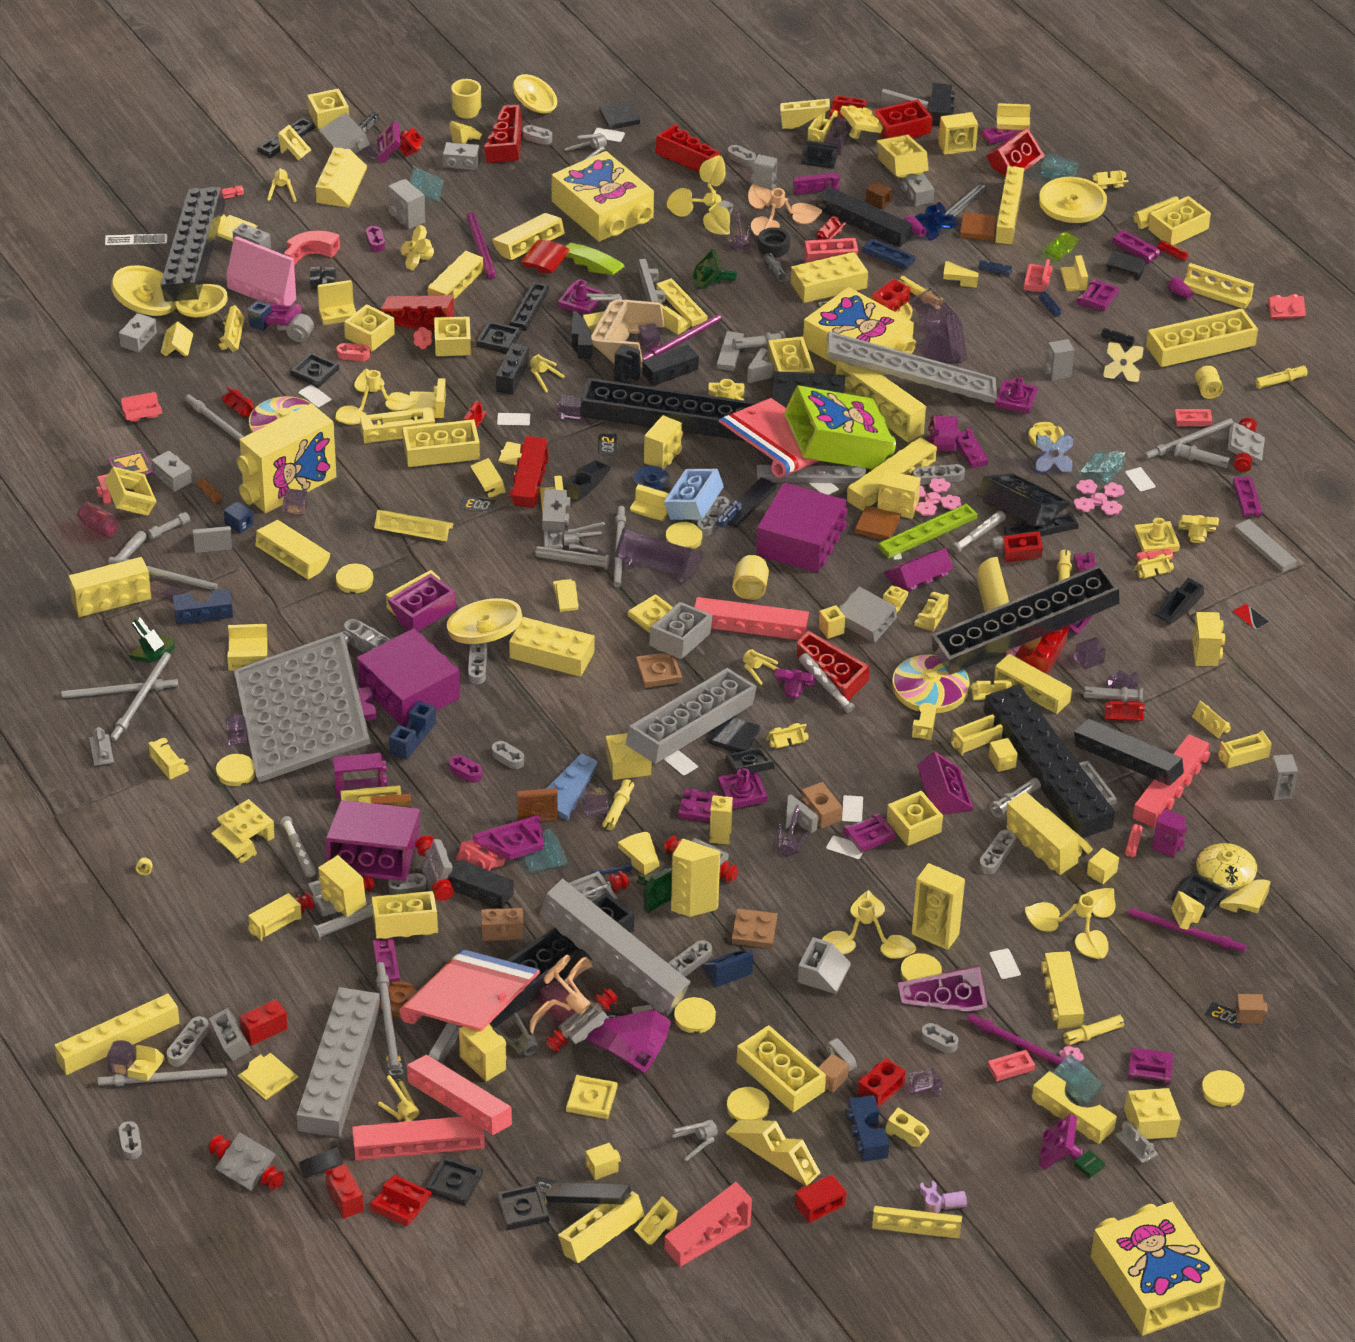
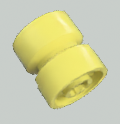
(1209, 382)

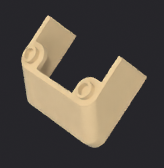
(622, 319)

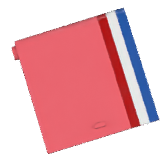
(769, 432)
(469, 990)

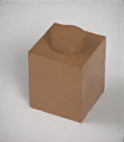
(1250, 1008)
(835, 1071)

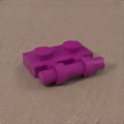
(695, 809)

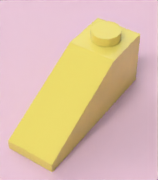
(798, 113)

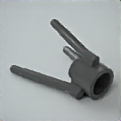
(527, 1042)

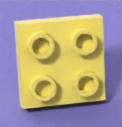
(860, 120)
(1156, 536)

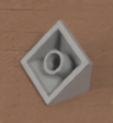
(212, 539)

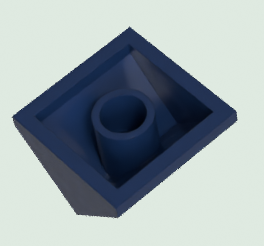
(729, 967)

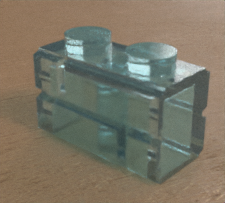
(1058, 167)
(1079, 1079)

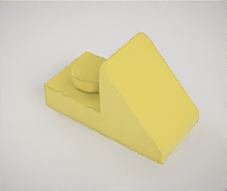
(461, 133)
(292, 141)
(566, 595)
(1186, 910)
(146, 1063)
(659, 1218)

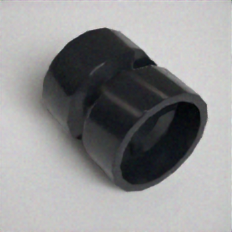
(321, 276)

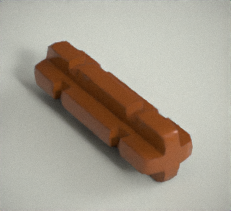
(209, 490)

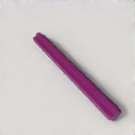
(481, 245)

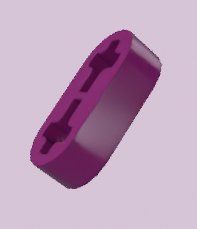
(373, 239)
(465, 768)

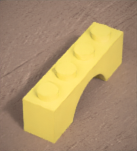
(1093, 1122)

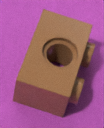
(822, 803)
(502, 924)

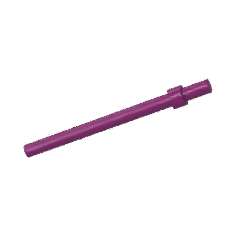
(659, 350)
(1224, 942)
(989, 1027)

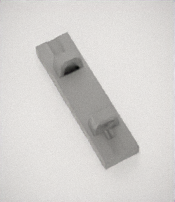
(647, 278)

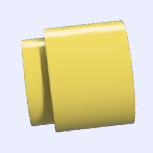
(466, 98)
(750, 577)

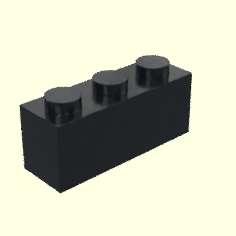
(941, 102)
(670, 365)
(512, 369)
(481, 884)

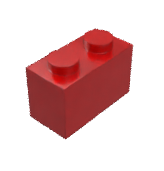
(1022, 547)
(263, 1022)
(344, 1191)
(820, 1198)

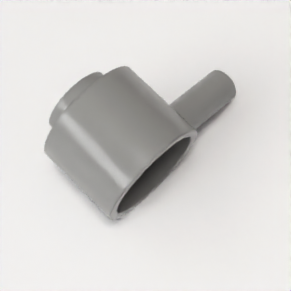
(298, 328)

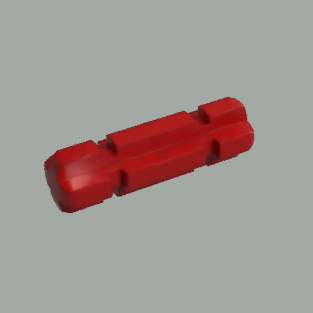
(1173, 250)

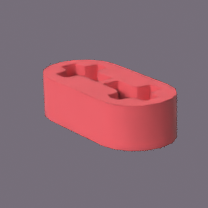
(353, 352)

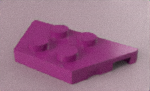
(513, 839)

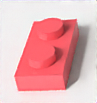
(1193, 417)
(1011, 1065)

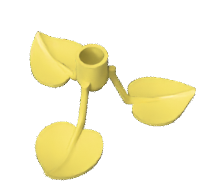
(681, 199)
(373, 382)
(1099, 902)
(868, 909)

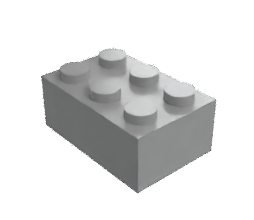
(680, 630)

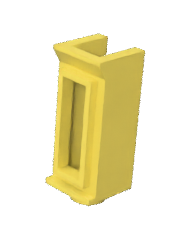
(814, 131)
(976, 734)
(1245, 750)
(721, 820)
(274, 916)

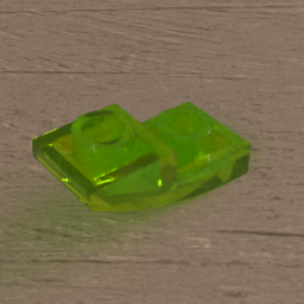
(1061, 245)

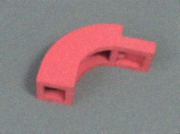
(312, 243)

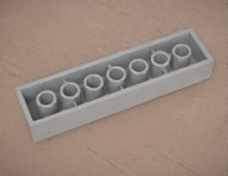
(690, 715)
(614, 947)
(338, 1062)

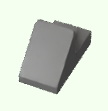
(760, 367)
(805, 817)

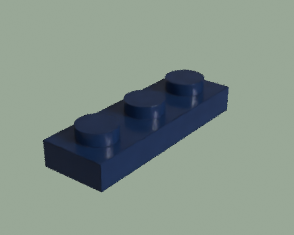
(888, 254)

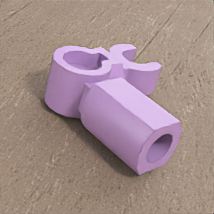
(935, 1202)

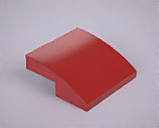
(840, 101)
(545, 256)
(400, 1200)

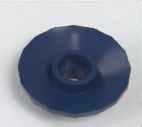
(651, 477)

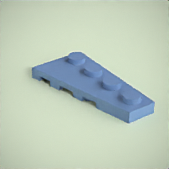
(572, 783)

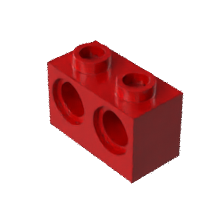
(892, 295)
(882, 1081)

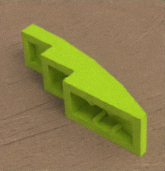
(595, 260)

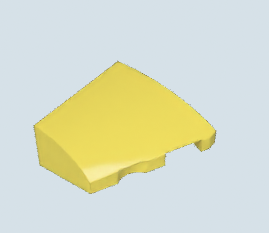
(955, 272)
(641, 851)
(1248, 897)

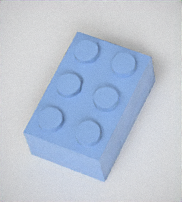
(693, 494)

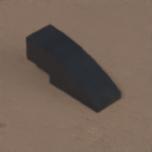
(581, 337)
(586, 479)
(1180, 601)

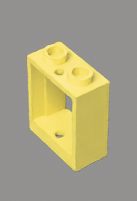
(140, 500)

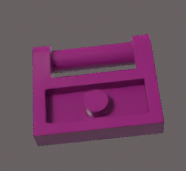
(388, 141)
(1102, 298)
(282, 314)
(871, 836)
(1150, 1065)

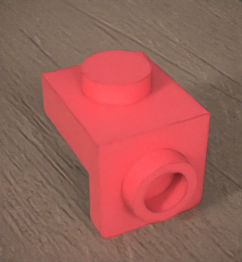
(102, 489)

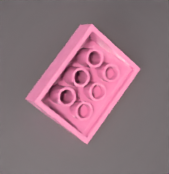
(261, 273)

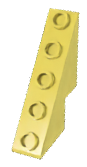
(769, 1142)

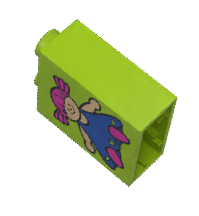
(839, 428)

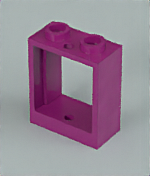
(359, 763)

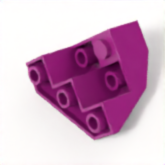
(632, 1037)

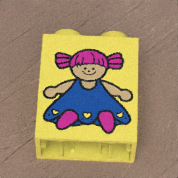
(602, 196)
(857, 318)
(286, 455)
(1157, 1267)

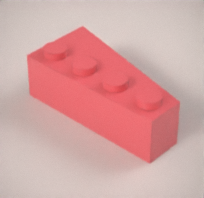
(710, 1225)

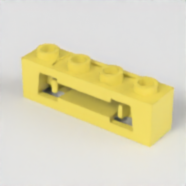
(392, 424)

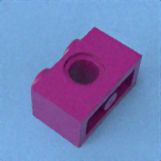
(1169, 833)

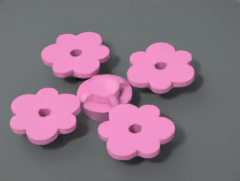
(933, 498)
(1099, 499)

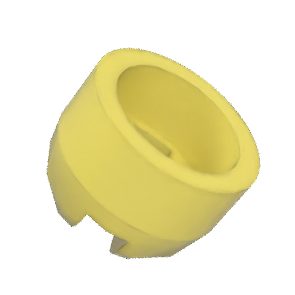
(147, 869)

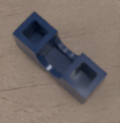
(190, 611)
(406, 739)
(869, 1142)

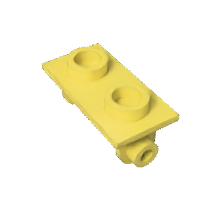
(1116, 179)
(1146, 568)
(984, 688)
(1210, 720)
(795, 732)

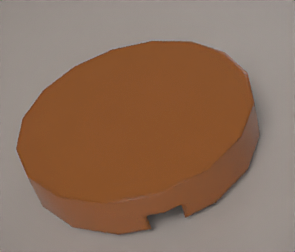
(399, 994)

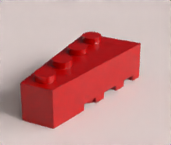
(418, 310)

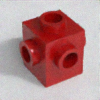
(410, 141)

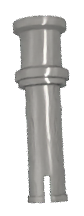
(757, 340)
(1192, 453)
(1123, 695)
(1001, 805)

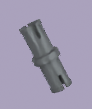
(774, 267)

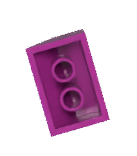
(920, 569)
(423, 603)
(944, 784)

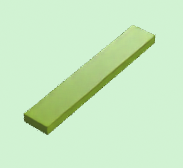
(927, 531)

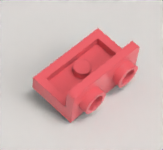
(1038, 277)
(1286, 307)
(141, 406)
(479, 856)

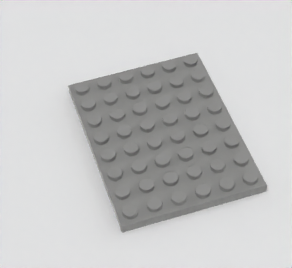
(301, 707)

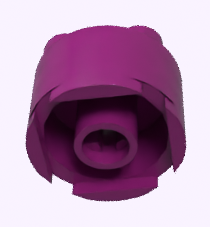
(943, 432)

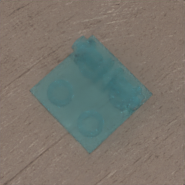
(426, 183)
(1105, 463)
(549, 857)

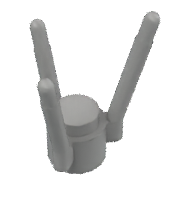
(598, 142)
(604, 297)
(572, 536)
(704, 1131)

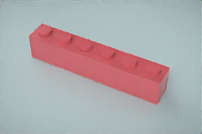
(755, 618)
(1161, 796)
(459, 1094)
(416, 1138)

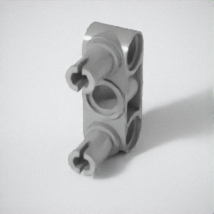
(362, 636)

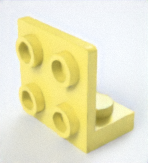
(335, 302)
(434, 399)
(247, 821)

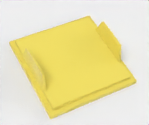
(228, 224)
(267, 1075)

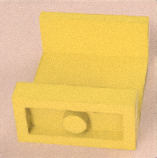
(246, 645)

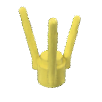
(281, 179)
(540, 364)
(755, 660)
(406, 1108)

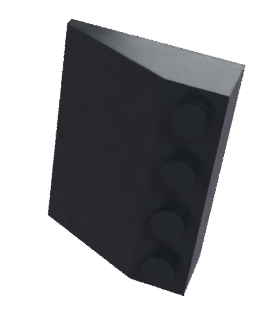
(786, 383)
(1021, 498)

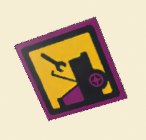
(133, 461)

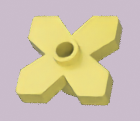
(417, 248)
(1131, 356)
(727, 389)
(1198, 526)

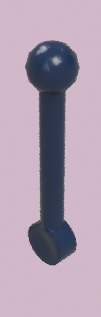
(627, 867)

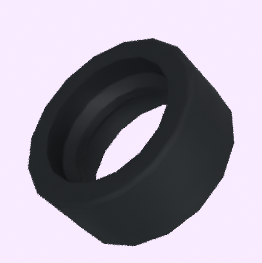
(777, 234)
(320, 1162)

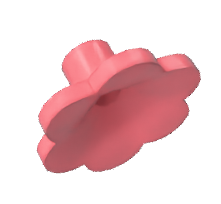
(422, 338)

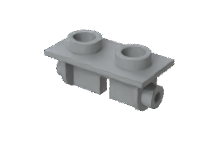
(101, 747)
(1139, 1147)

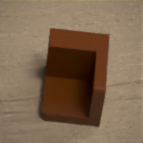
(878, 195)

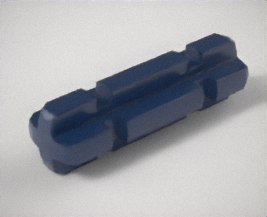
(995, 267)
(1050, 304)
(729, 513)

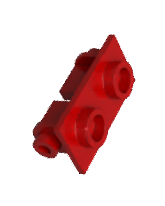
(830, 229)
(234, 397)
(475, 413)
(1117, 711)

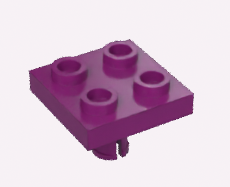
(576, 299)
(1016, 396)
(744, 788)
(1059, 1142)

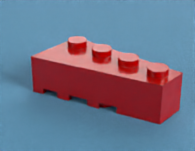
(506, 136)
(682, 148)
(530, 471)
(840, 667)

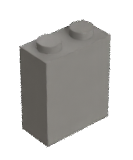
(344, 134)
(867, 614)

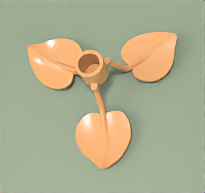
(761, 197)
(575, 999)

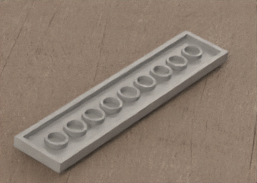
(911, 367)

